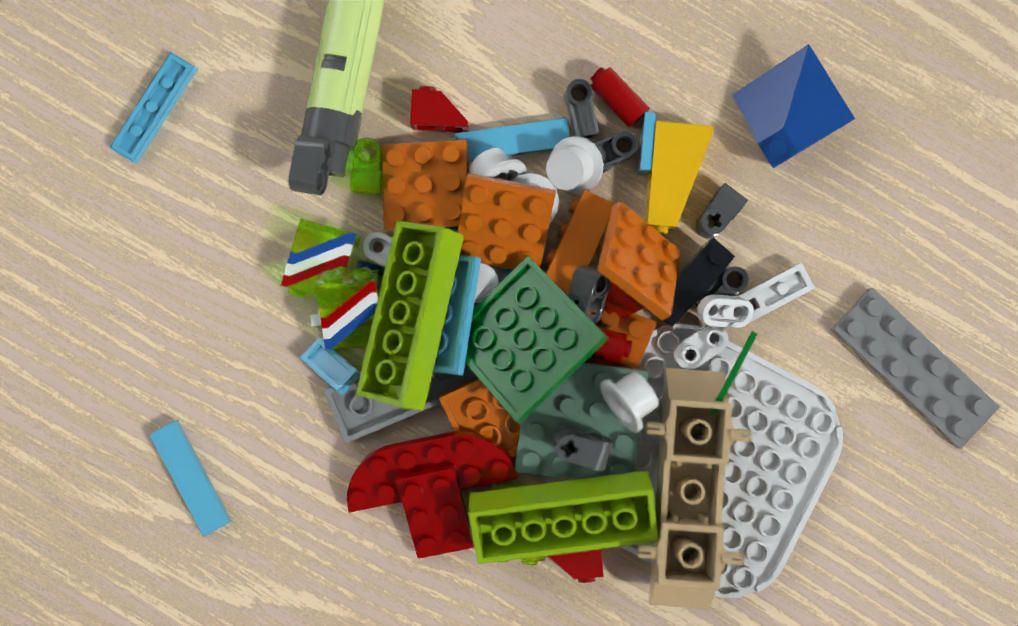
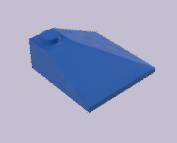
(792, 106)

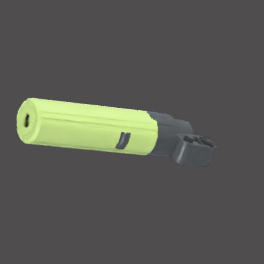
(336, 93)

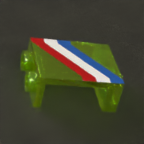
(314, 252)
(347, 306)

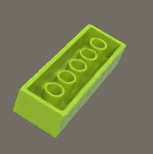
(410, 315)
(563, 517)

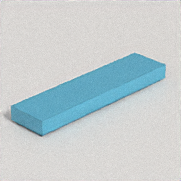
(153, 108)
(518, 138)
(190, 478)

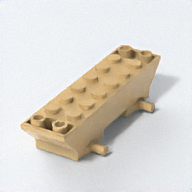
(690, 490)

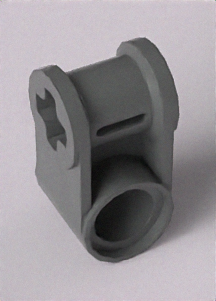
(609, 152)
(722, 209)
(589, 291)
(587, 449)

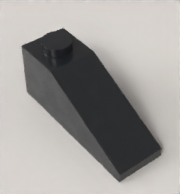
(698, 277)

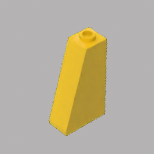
(675, 165)

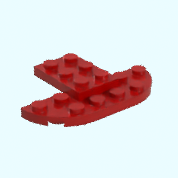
(429, 481)

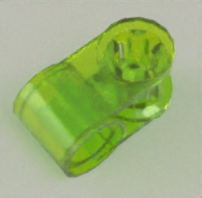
(366, 173)

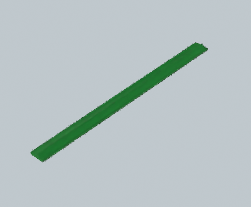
(734, 370)

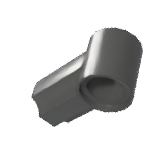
(581, 112)
(720, 285)

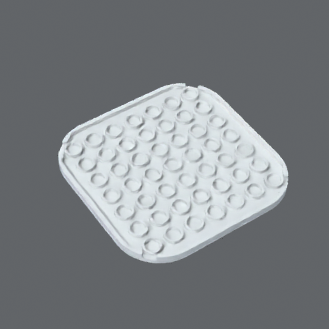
(767, 481)

